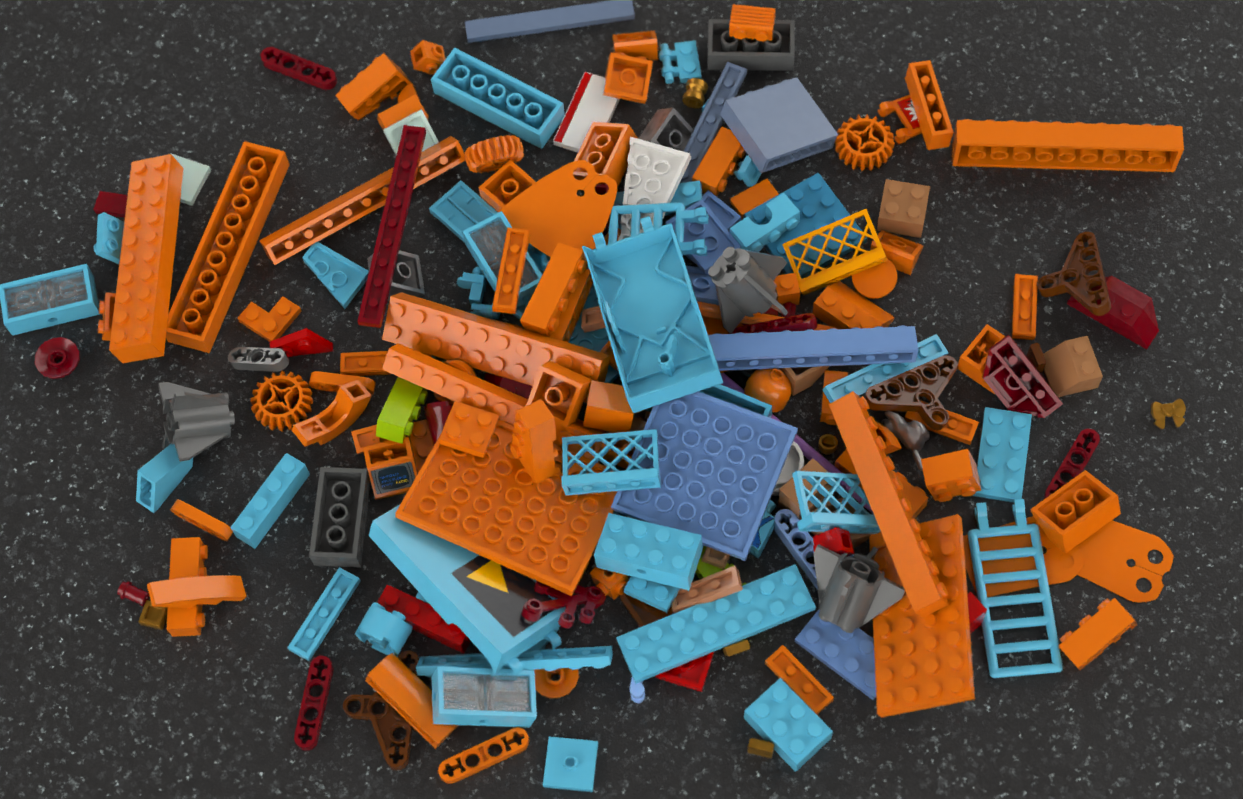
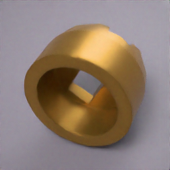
(827, 444)

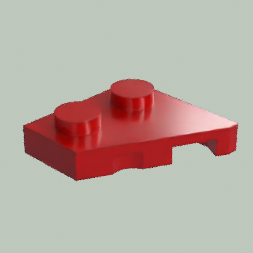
(302, 343)

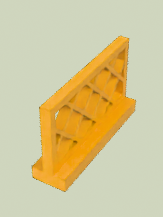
(846, 267)

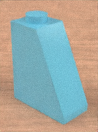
(160, 477)

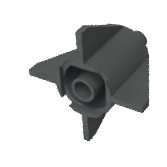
(745, 284)
(194, 419)
(852, 588)

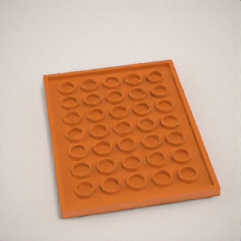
(506, 517)

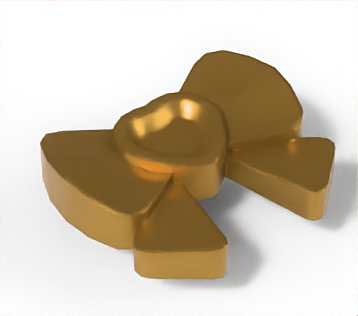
(1175, 409)

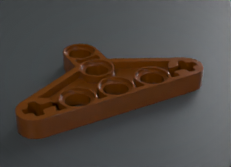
(1081, 286)
(908, 395)
(386, 722)

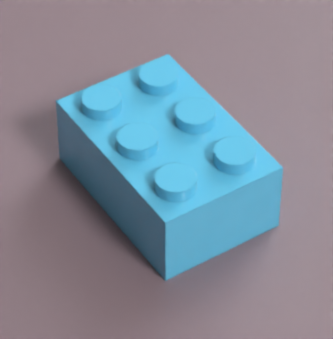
(788, 723)

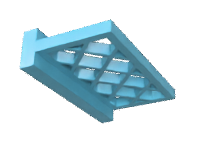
(606, 480)
(823, 518)

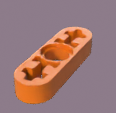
(332, 381)
(201, 520)

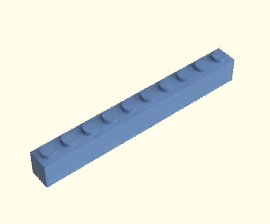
(815, 348)

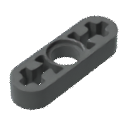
(273, 359)

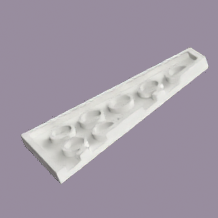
(651, 177)

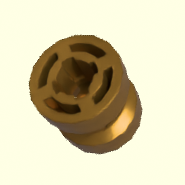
(695, 93)

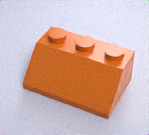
(606, 149)
(847, 309)
(1076, 511)

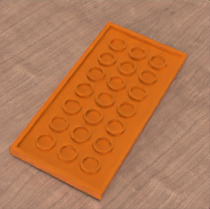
(925, 658)

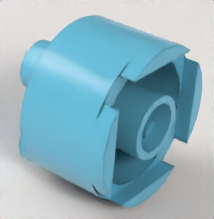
(384, 629)

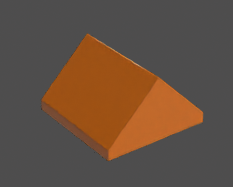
(637, 44)
(899, 251)
(608, 408)

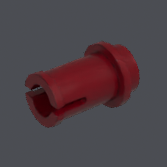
(130, 592)

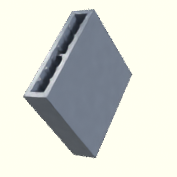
(778, 124)

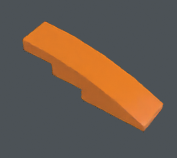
(196, 590)

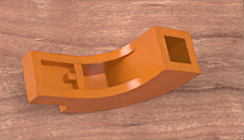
(336, 418)

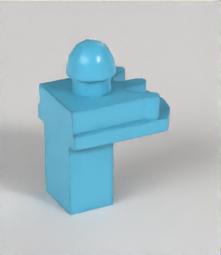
(475, 282)

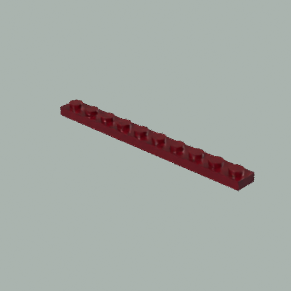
(392, 227)

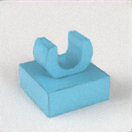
(748, 172)

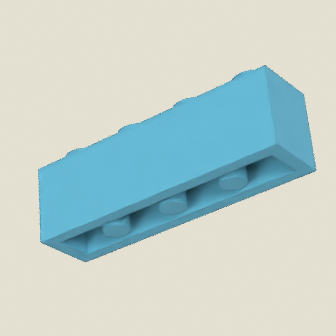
(270, 500)

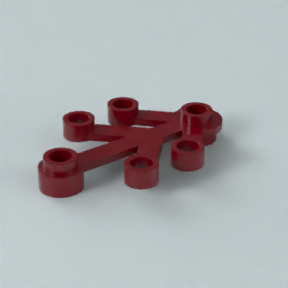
(590, 596)

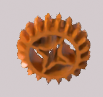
(856, 133)
(493, 153)
(294, 388)

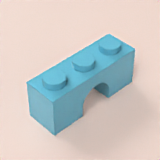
(782, 217)

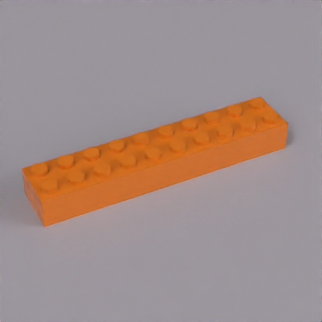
(1067, 145)
(226, 247)
(146, 259)
(484, 342)

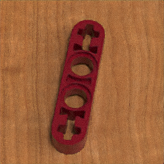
(297, 70)
(793, 323)
(1071, 467)
(311, 702)

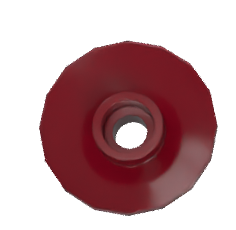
(51, 352)

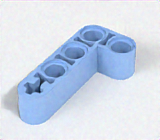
(799, 552)

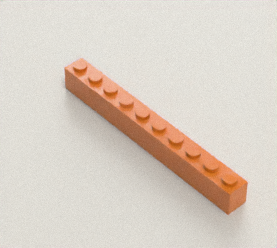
(356, 203)
(472, 391)
(889, 505)

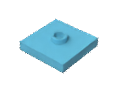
(570, 764)

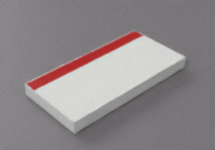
(585, 107)

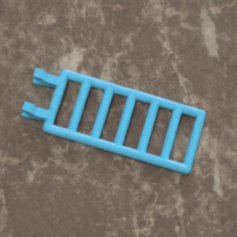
(682, 216)
(1044, 596)

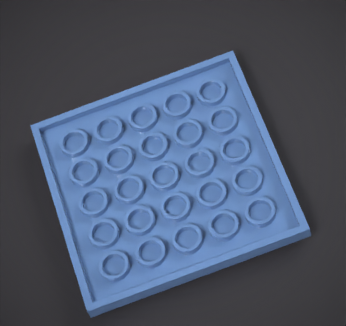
(712, 470)

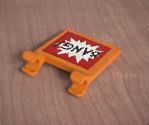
(906, 113)

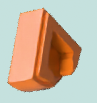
(407, 92)

